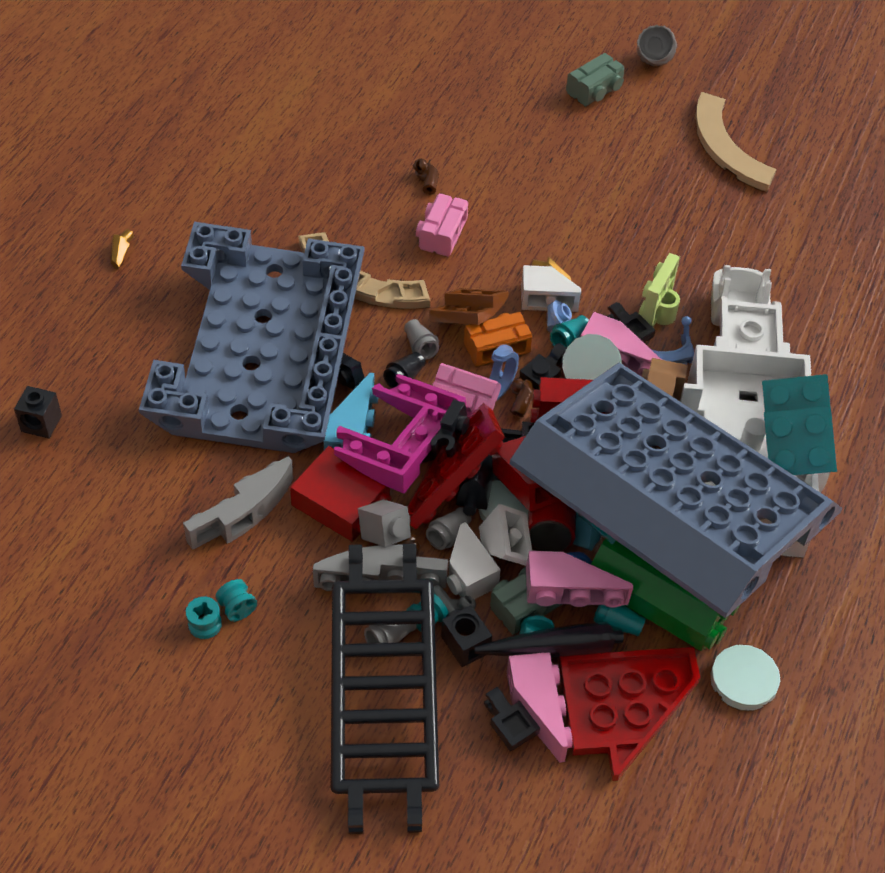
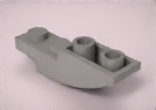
(252, 502)
(378, 564)

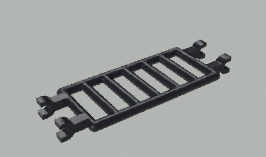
(340, 683)

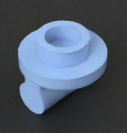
(557, 313)

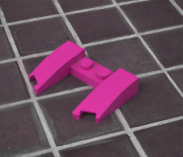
(399, 463)

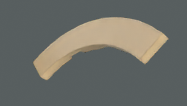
(723, 149)
(381, 293)

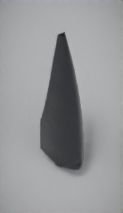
(476, 491)
(559, 641)

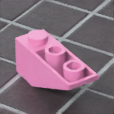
(633, 351)
(568, 580)
(533, 683)

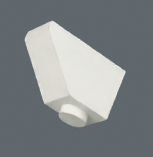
(544, 285)
(506, 534)
(471, 566)

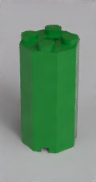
(661, 598)

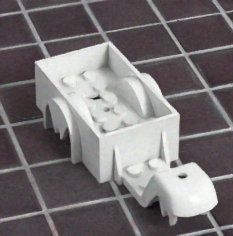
(742, 358)

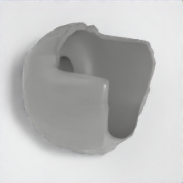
(656, 45)

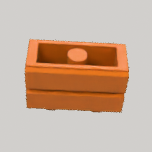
(503, 330)

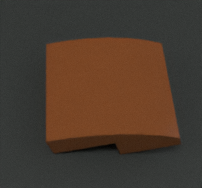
(469, 306)

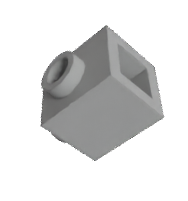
(384, 522)

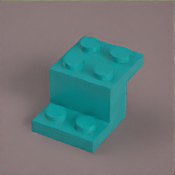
(799, 424)

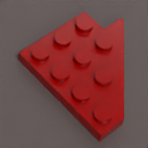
(446, 474)
(624, 699)

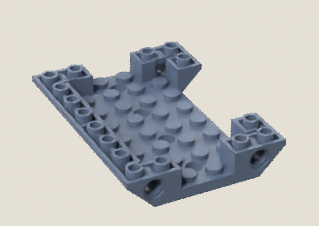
(296, 350)
(659, 498)

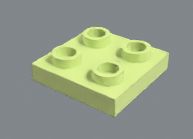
(661, 300)

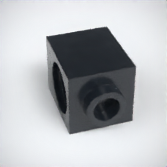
(38, 412)
(463, 646)

